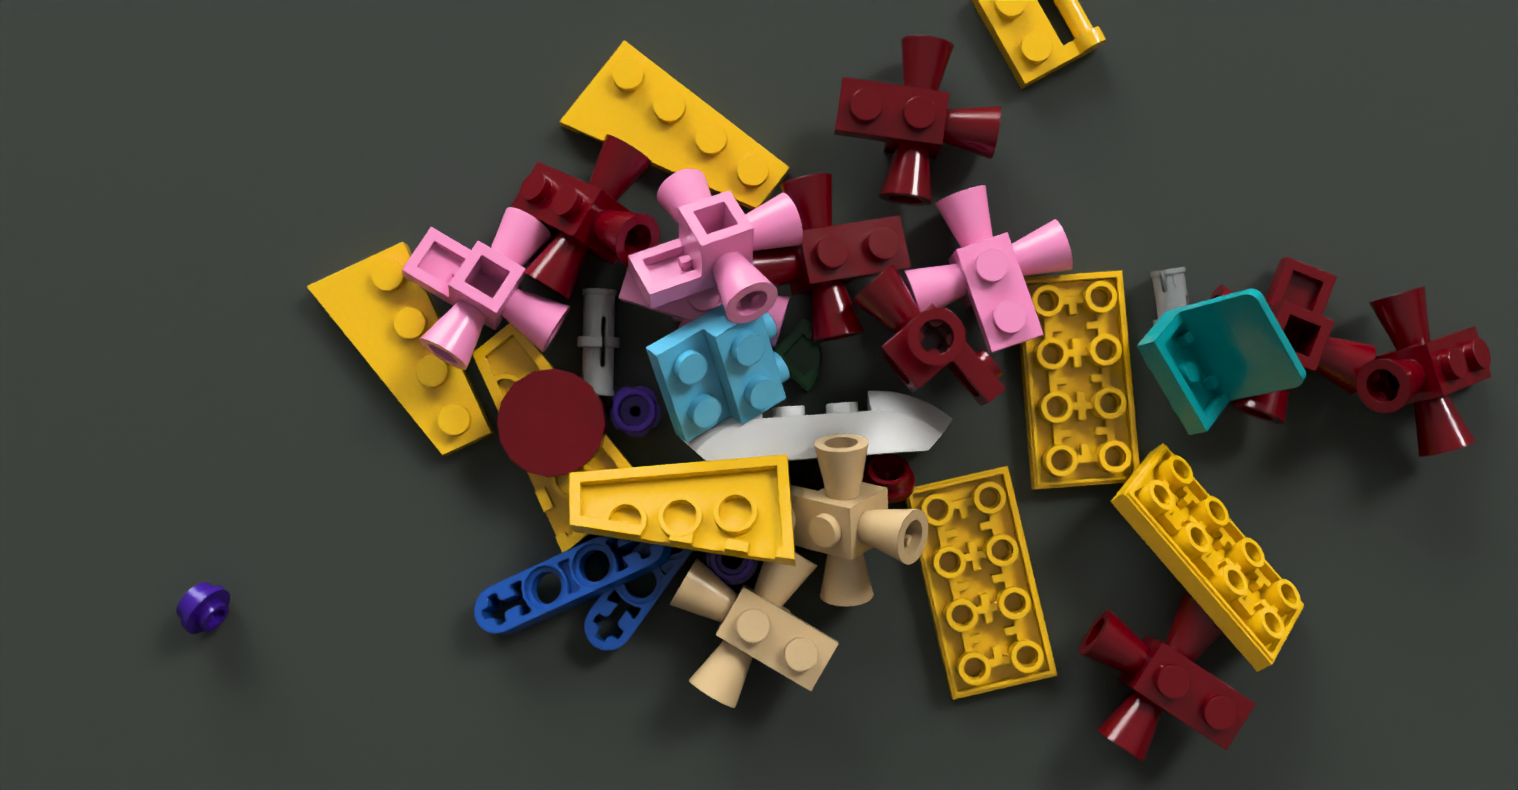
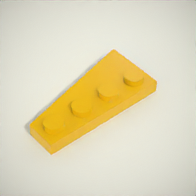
(673, 128)
(384, 321)
(503, 362)
(700, 506)

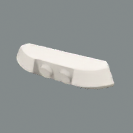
(891, 425)

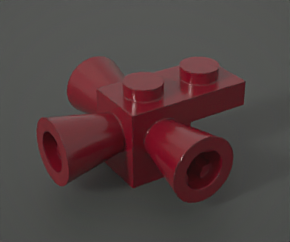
(914, 119)
(586, 215)
(831, 257)
(1298, 302)
(926, 340)
(1423, 372)
(1165, 680)

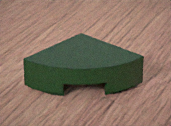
(801, 355)

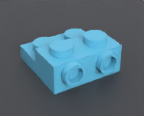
(718, 371)

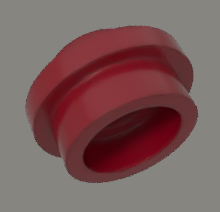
(893, 473)

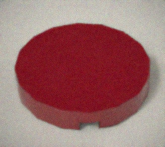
(551, 422)

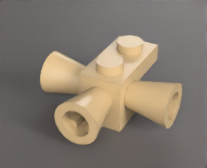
(851, 519)
(754, 627)

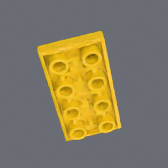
(1079, 382)
(1210, 555)
(981, 584)

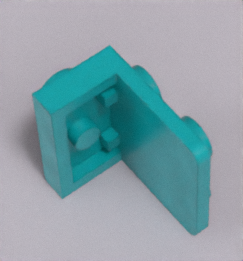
(1219, 355)

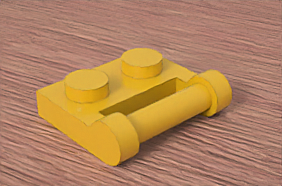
(1029, 39)

